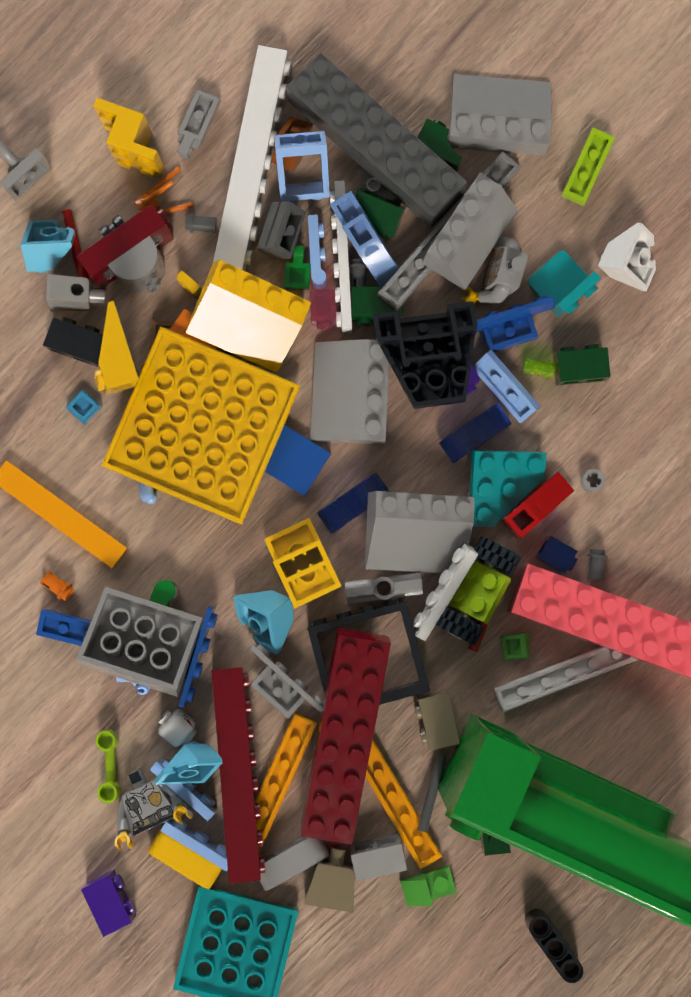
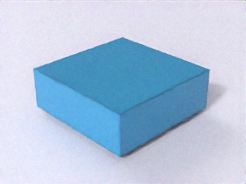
(83, 407)

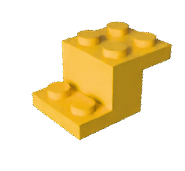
(129, 138)
(302, 563)

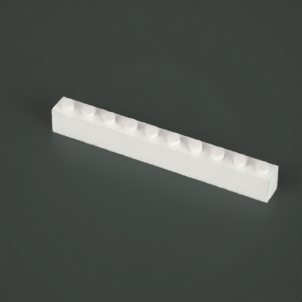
(253, 157)

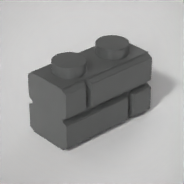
(281, 230)

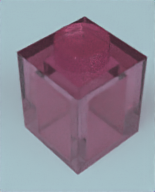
(323, 309)

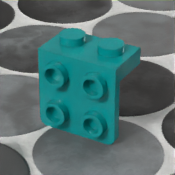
(564, 281)

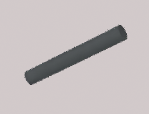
(432, 793)

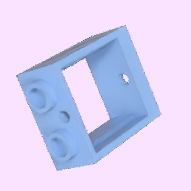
(300, 145)

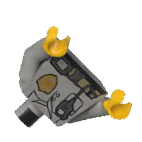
(502, 274)
(146, 807)

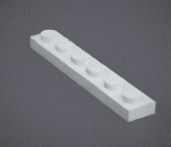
(341, 269)

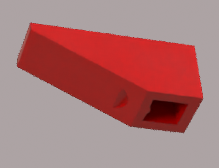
(537, 505)

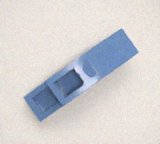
(365, 238)

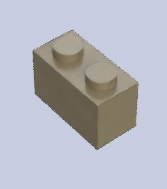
(437, 720)

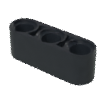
(559, 956)

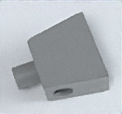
(62, 291)

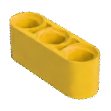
(183, 860)

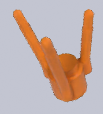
(150, 196)

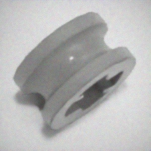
(598, 476)

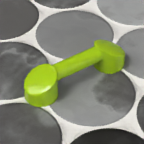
(111, 789)

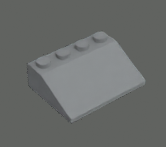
(500, 114)
(349, 392)
(416, 530)
(140, 641)

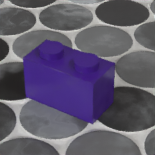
(109, 902)

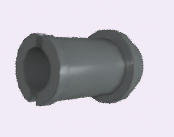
(200, 223)
(358, 276)
(596, 564)

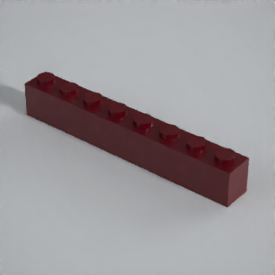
(236, 775)

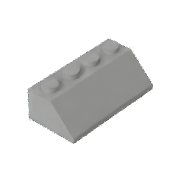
(471, 232)

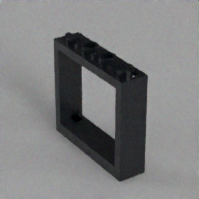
(370, 612)

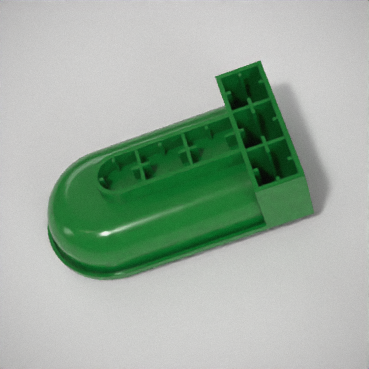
(567, 818)

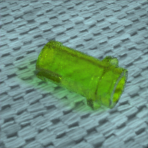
(539, 368)

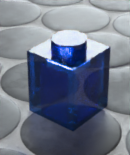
(557, 555)

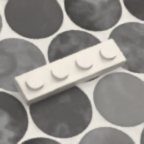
(448, 584)

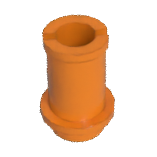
(57, 586)

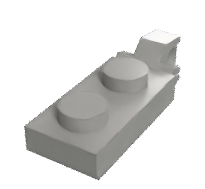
(197, 122)

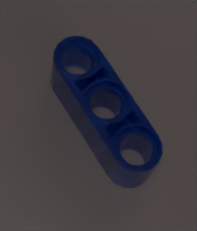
(475, 433)
(350, 504)

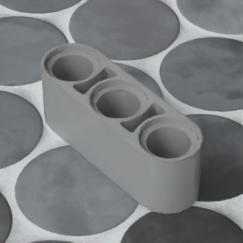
(292, 860)

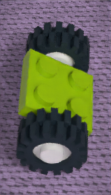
(479, 591)

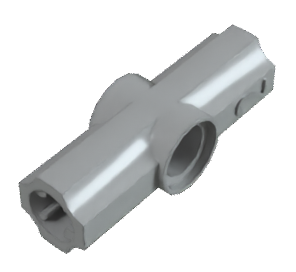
(401, 586)

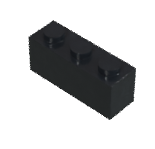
(74, 341)

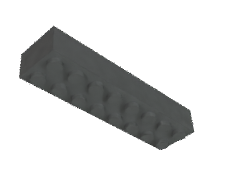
(376, 140)

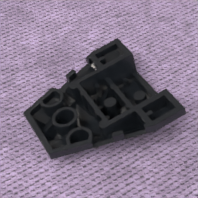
(430, 353)

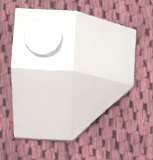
(629, 257)

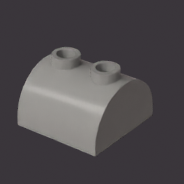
(140, 267)

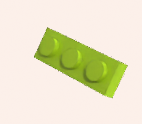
(588, 166)

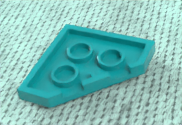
(502, 481)

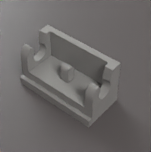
(377, 857)

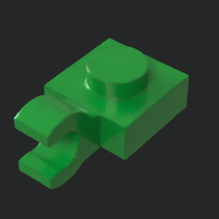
(297, 273)

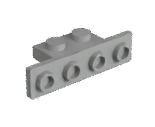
(279, 688)

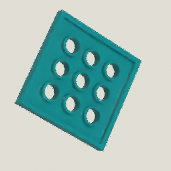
(233, 906)

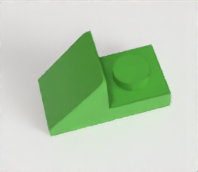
(427, 886)

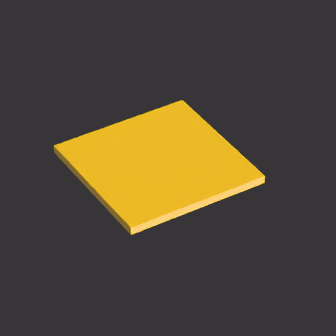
(201, 425)

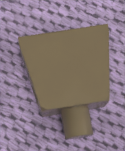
(332, 883)

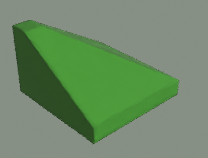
(516, 645)

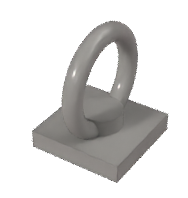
(22, 171)

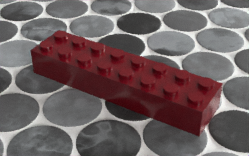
(345, 735)

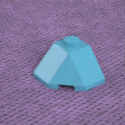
(45, 244)
(267, 615)
(190, 765)

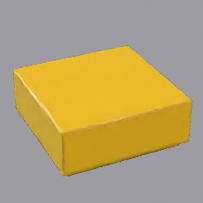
(189, 284)

